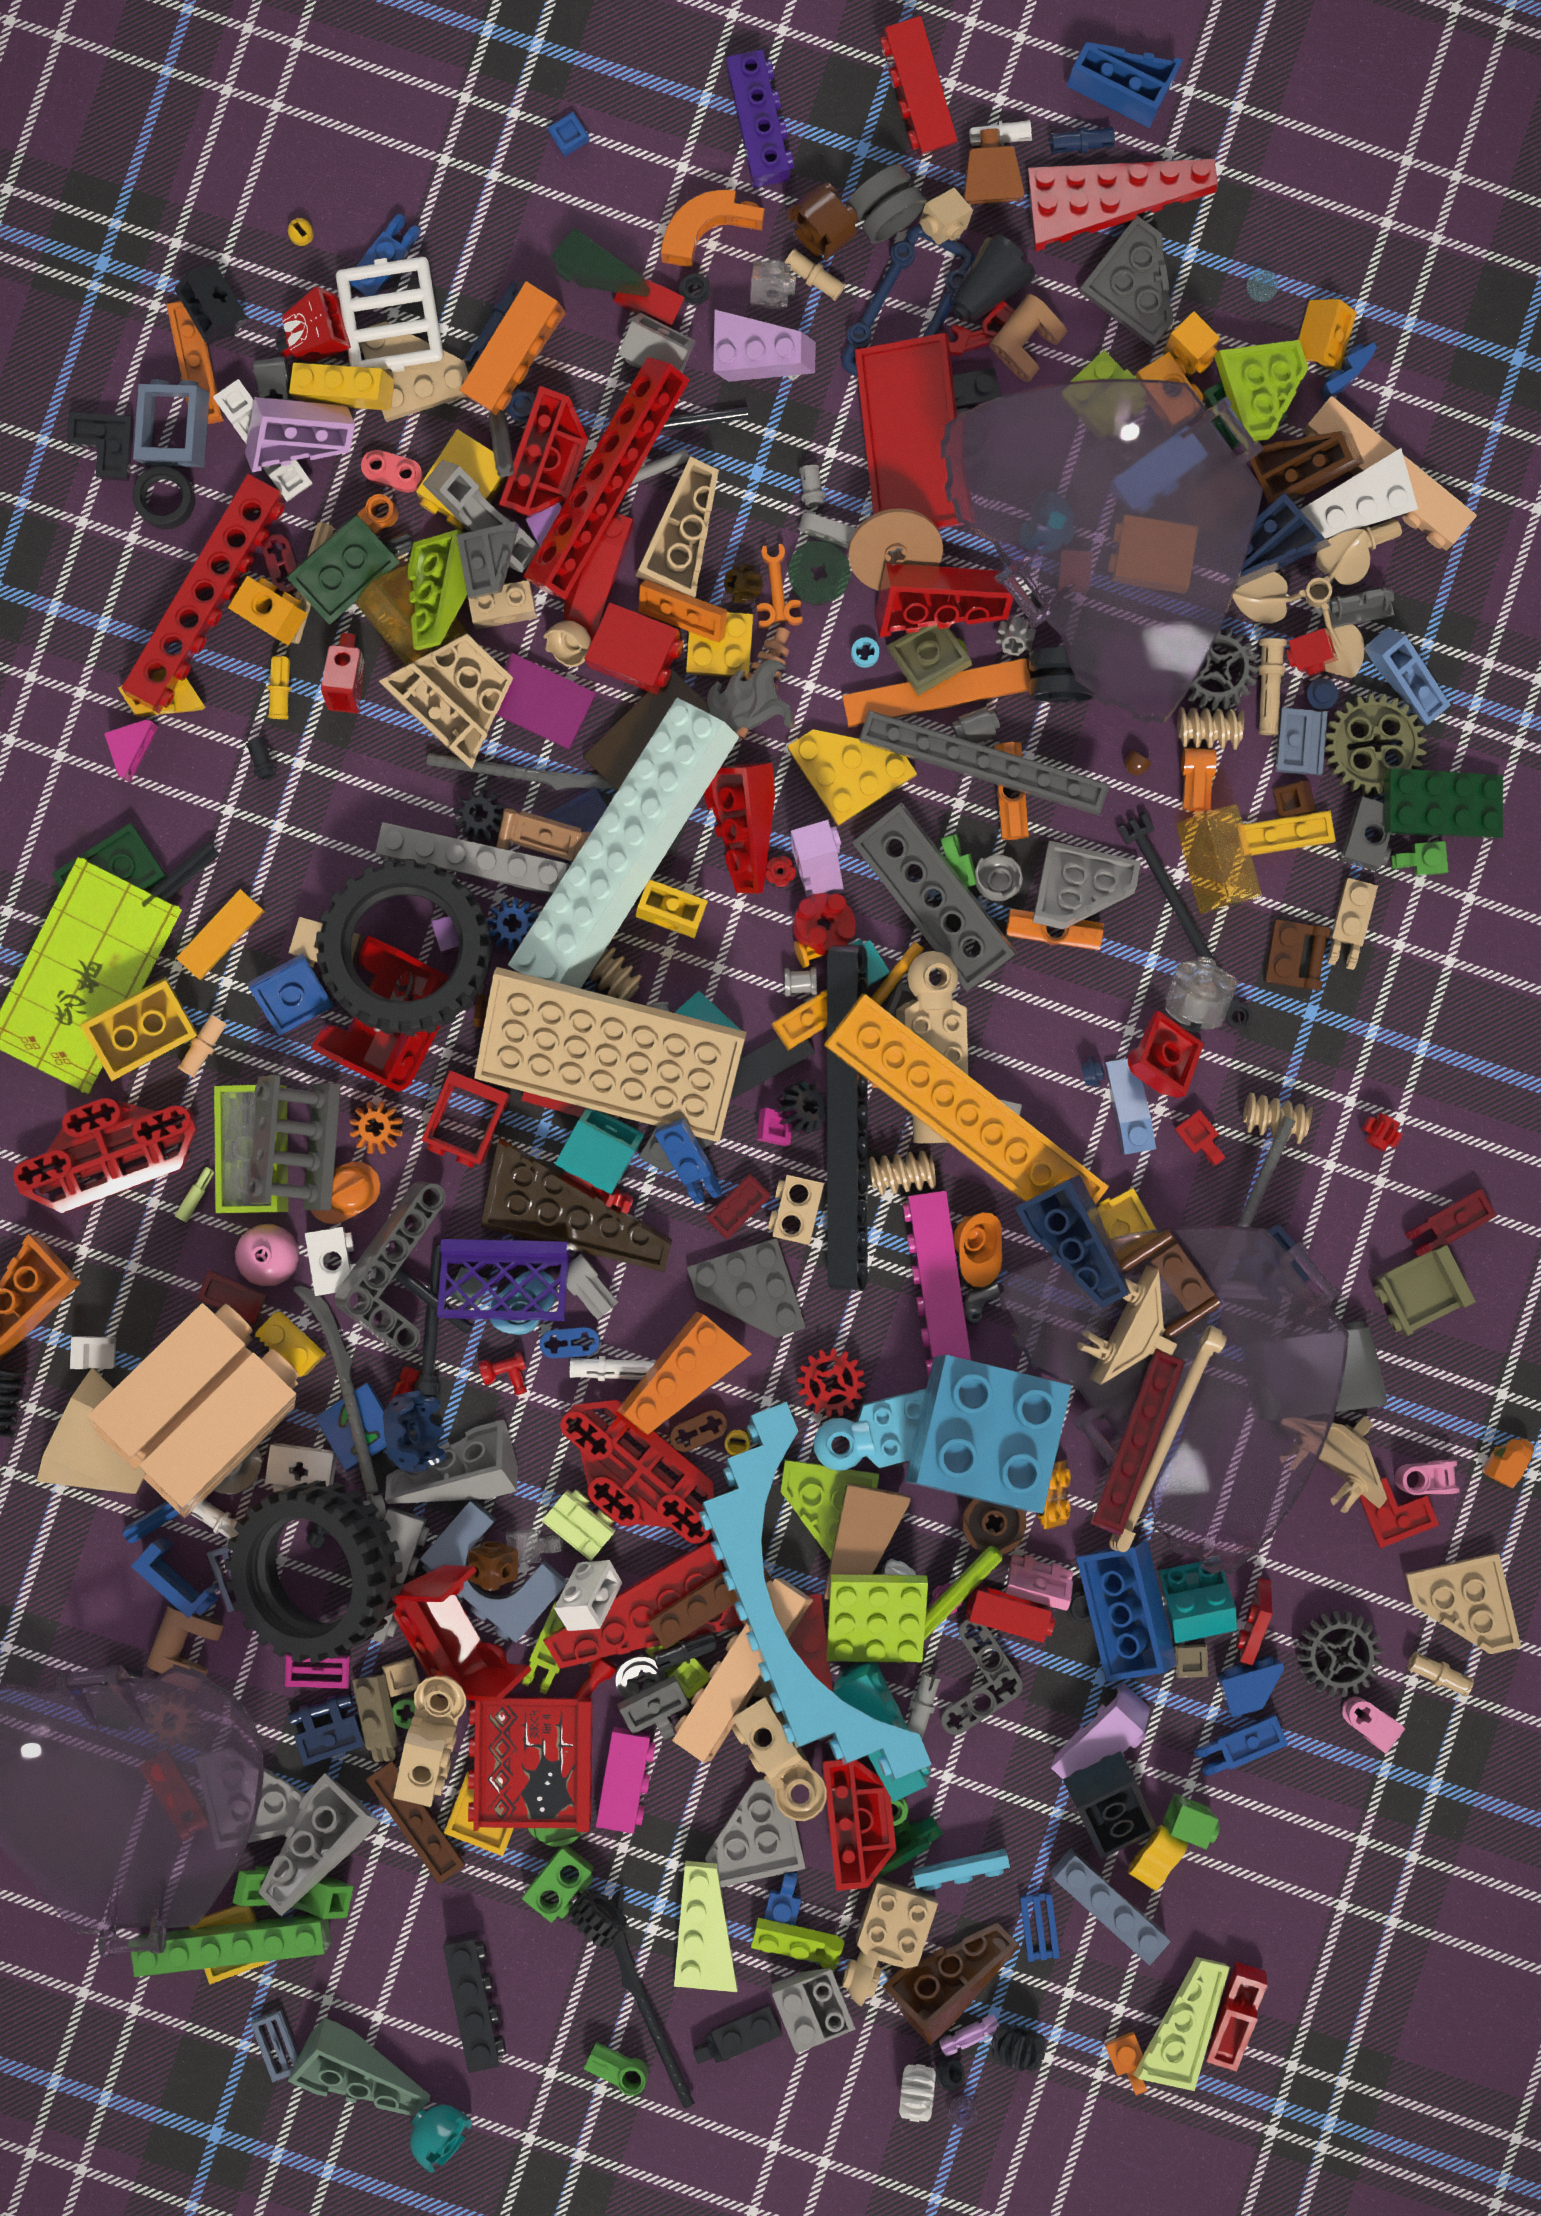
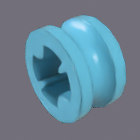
(858, 645)

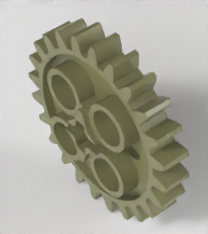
(1370, 717)

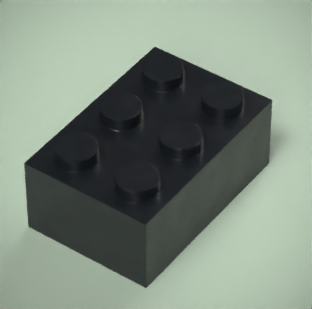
(1110, 1804)

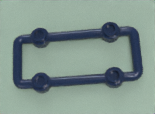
(902, 257)

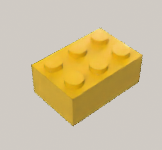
(138, 1028)

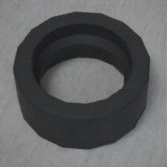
(156, 474)

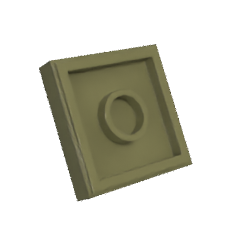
(928, 657)

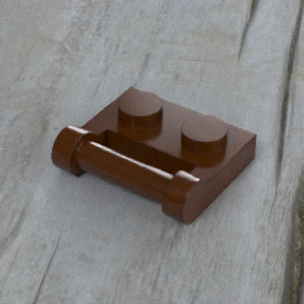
(1286, 955)

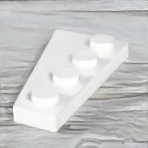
(1365, 499)

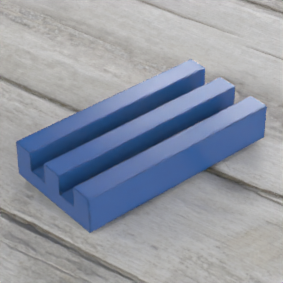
(1042, 1954)

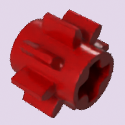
(1382, 1132)

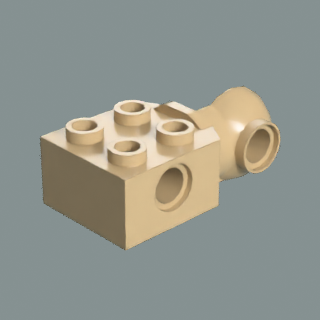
(430, 1740)
(782, 1762)
(891, 1932)

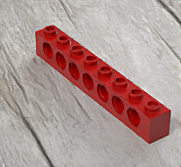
(606, 477)
(250, 496)

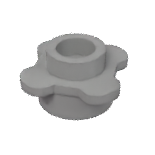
(379, 1503)

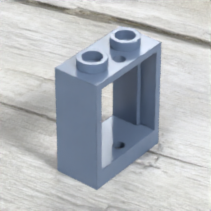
(196, 429)

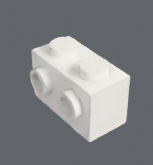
(588, 1595)

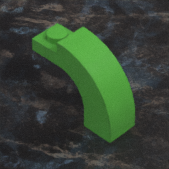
(326, 1900)

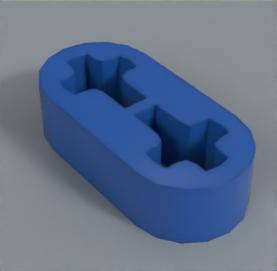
(570, 1350)

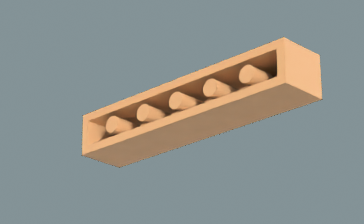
(1438, 511)
(735, 1679)

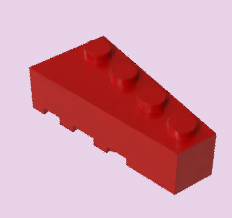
(917, 86)

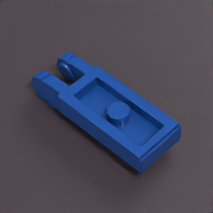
(387, 248)
(688, 1159)
(1244, 1745)

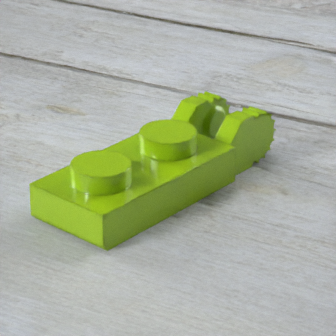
(541, 1654)

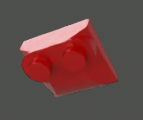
(1166, 1056)

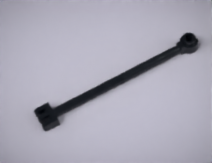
(1139, 835)

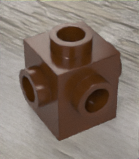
(494, 1565)

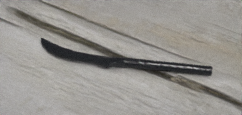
(632, 1982)

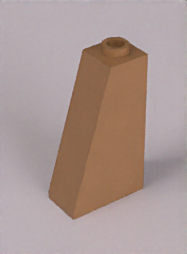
(864, 1529)

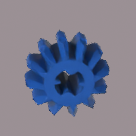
(505, 916)

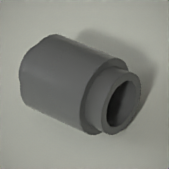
(976, 725)

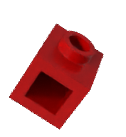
(1312, 652)

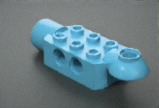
(882, 1433)

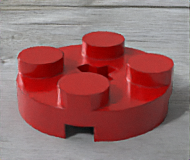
(827, 907)

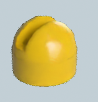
(294, 235)
(734, 1447)

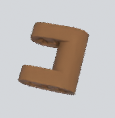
(1009, 342)
(172, 1637)

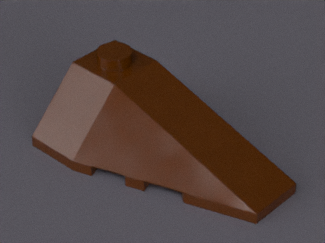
(949, 1981)

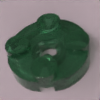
(826, 589)

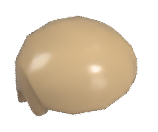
(568, 643)

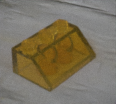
(390, 611)
(1218, 859)

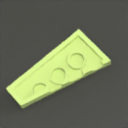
(703, 1939)
(1184, 2033)

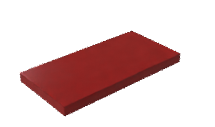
(905, 408)

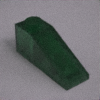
(594, 267)

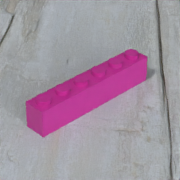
(937, 1276)

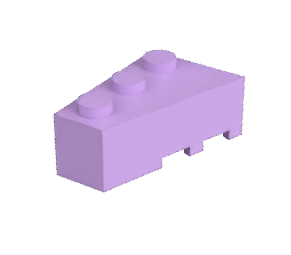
(759, 349)
(295, 431)
(817, 858)
(1111, 1731)

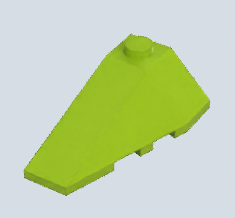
(437, 587)

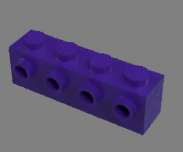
(758, 118)

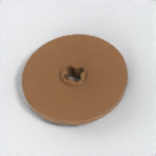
(886, 531)

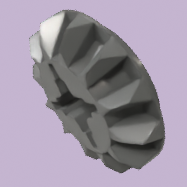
(629, 1687)

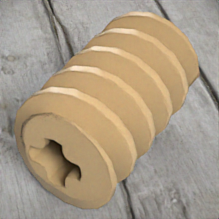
(1209, 727)
(615, 977)
(1271, 1116)
(902, 1172)

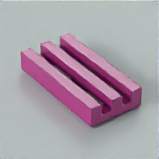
(344, 1671)

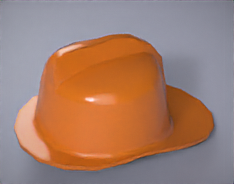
(353, 1191)
(979, 1248)

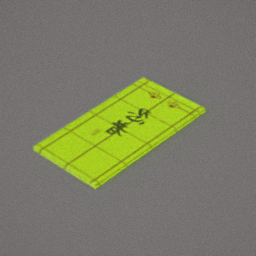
(85, 959)

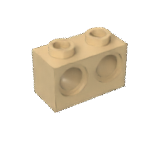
(804, 1211)

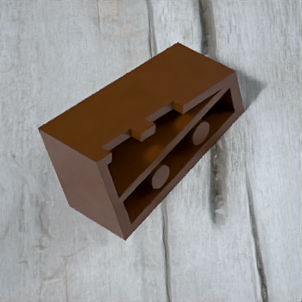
(1304, 464)

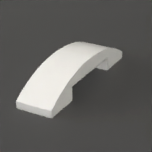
(238, 408)

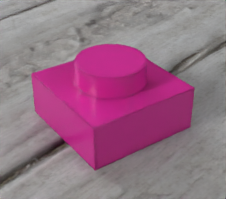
(770, 1130)

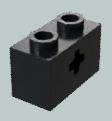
(210, 303)

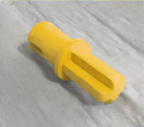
(279, 688)

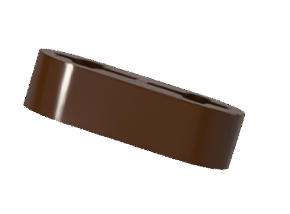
(702, 1437)

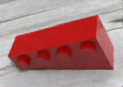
(938, 596)

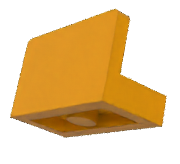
(1327, 332)

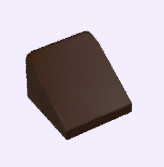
(1294, 799)

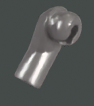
(976, 1299)

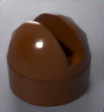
(1136, 763)

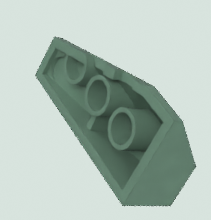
(347, 2065)

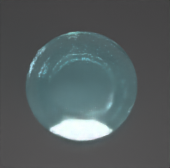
(1262, 286)

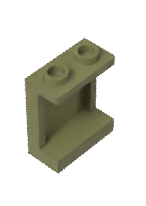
(1422, 1290)

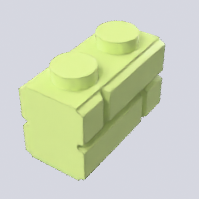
(580, 1524)

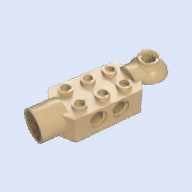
(935, 1019)

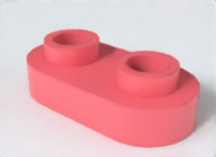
(390, 471)

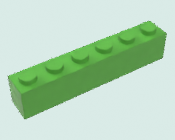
(236, 1945)

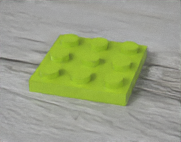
(876, 1618)

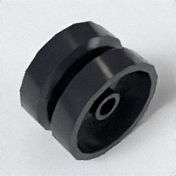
(1055, 678)

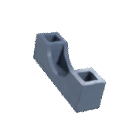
(1110, 1907)

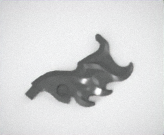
(750, 701)

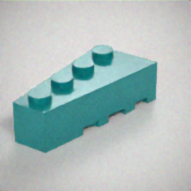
(867, 1691)

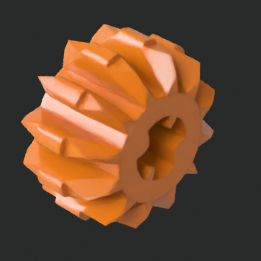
(370, 1137)

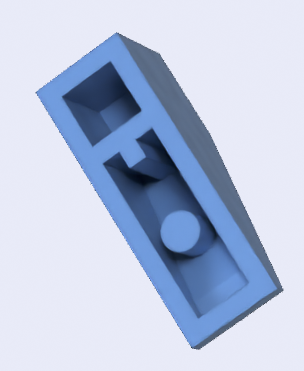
(1407, 674)
(1129, 1109)

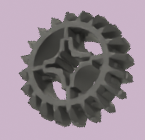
(1236, 653)
(1332, 1666)

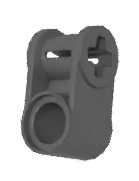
(272, 378)

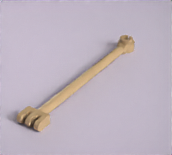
(1211, 1341)

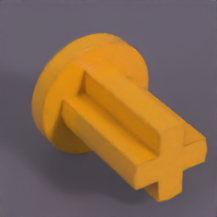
(804, 954)

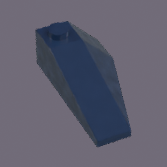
(1074, 1235)

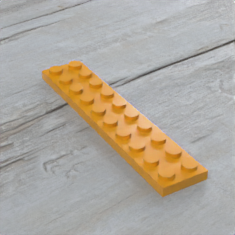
(953, 1104)

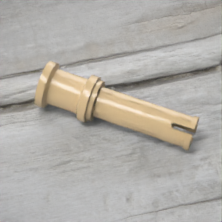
(1271, 671)

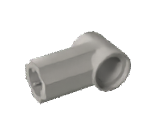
(585, 1284)

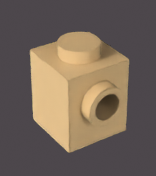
(946, 216)

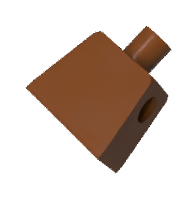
(992, 172)

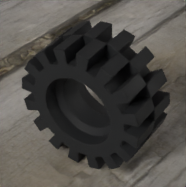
(598, 1918)

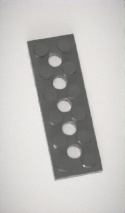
(937, 875)

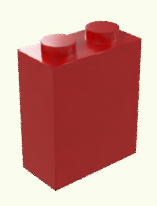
(634, 649)

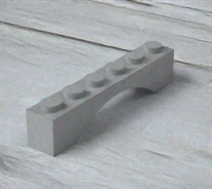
(470, 858)

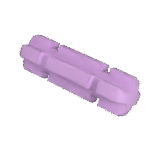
(969, 2035)

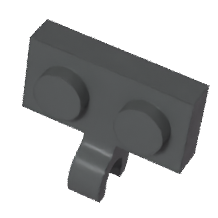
(654, 1707)

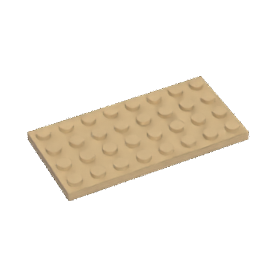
(608, 1053)

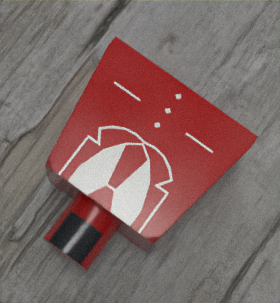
(314, 328)
(343, 675)

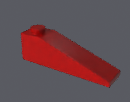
(743, 809)

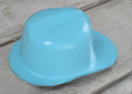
(519, 1302)

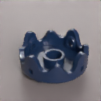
(412, 1433)

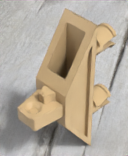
(1136, 1332)
(1350, 1458)

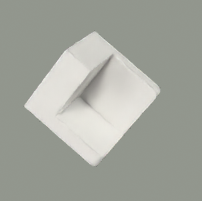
(92, 1352)

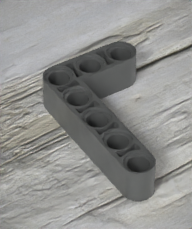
(387, 1266)

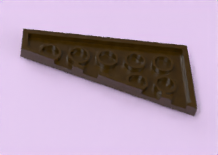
(544, 1205)

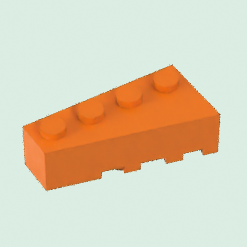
(513, 348)
(31, 1290)
(683, 1371)

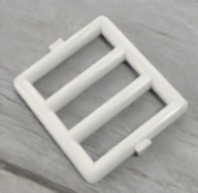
(424, 294)

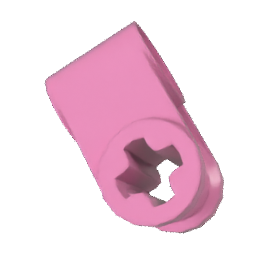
(1434, 1477)
(1374, 1724)

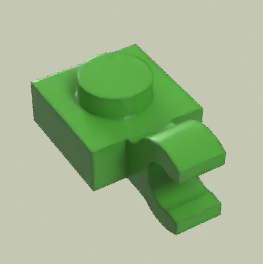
(1425, 859)
(962, 864)

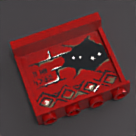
(531, 1763)

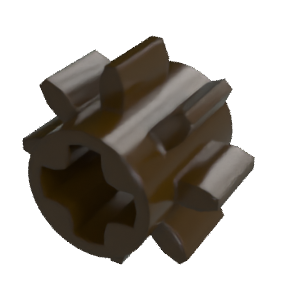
(743, 583)

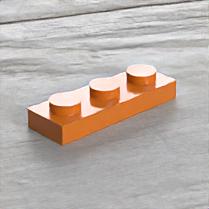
(682, 611)

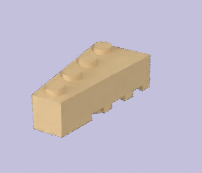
(680, 539)

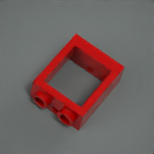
(439, 1146)
(1010, 1613)

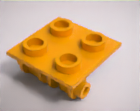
(1057, 1507)

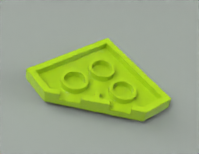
(1261, 383)
(818, 1496)

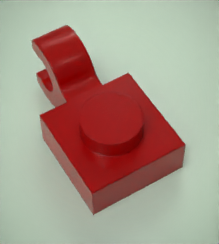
(1198, 1134)

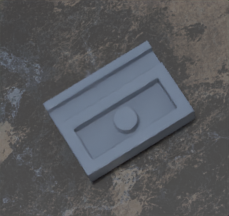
(1301, 741)

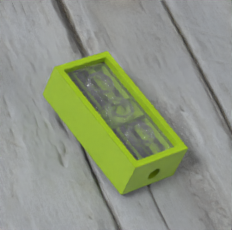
(233, 1150)

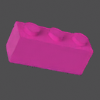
(625, 1780)

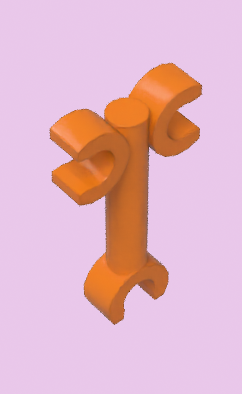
(779, 611)

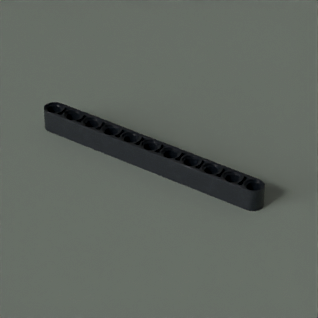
(846, 1130)

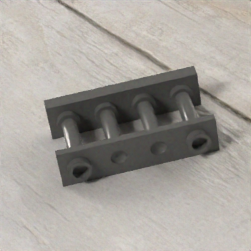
(321, 1144)

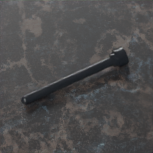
(427, 1381)

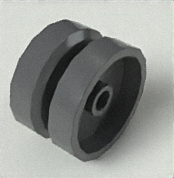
(887, 203)

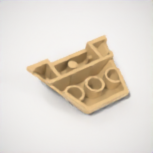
(453, 694)
(79, 1454)

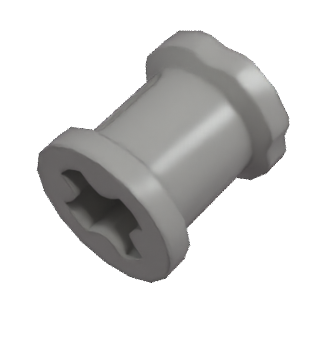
(800, 982)

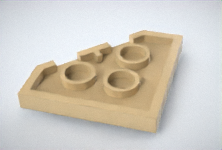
(421, 384)
(1469, 1600)

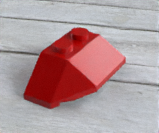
(546, 455)
(858, 1823)

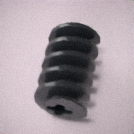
(8, 1384)

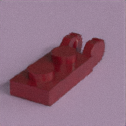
(1453, 1221)

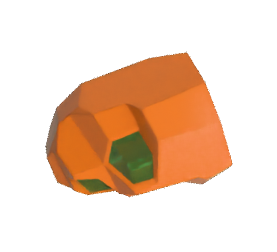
(1509, 1461)

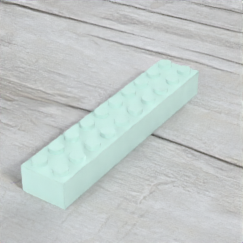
(625, 846)

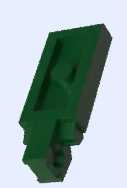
(910, 1842)

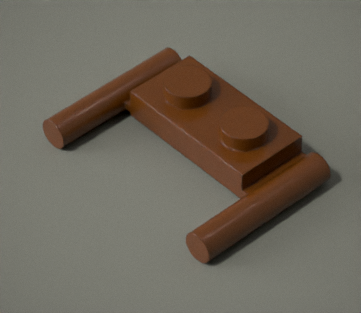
(1180, 1276)

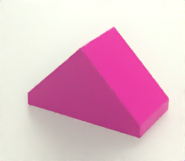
(129, 746)

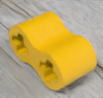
(1157, 1858)

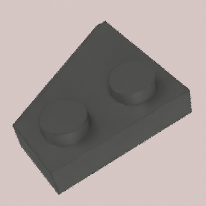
(486, 558)

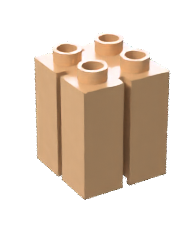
(196, 1406)

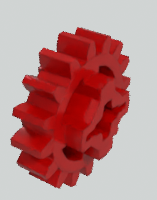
(837, 1369)

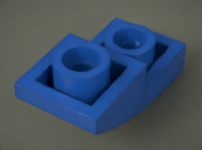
(1352, 367)

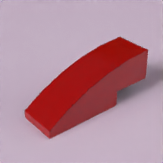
(1236, 2016)

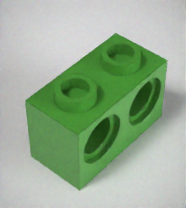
(1191, 1821)
(553, 1879)

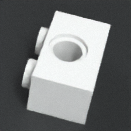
(318, 1246)

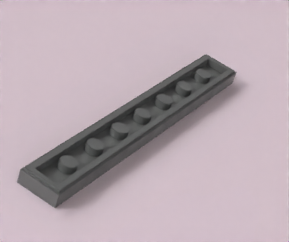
(984, 763)

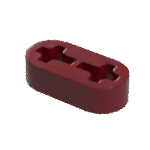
(274, 566)

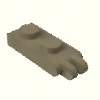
(376, 1716)

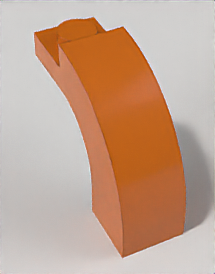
(701, 215)

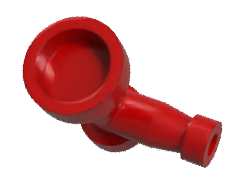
(511, 1365)

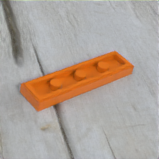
(193, 356)

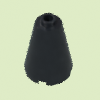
(991, 278)

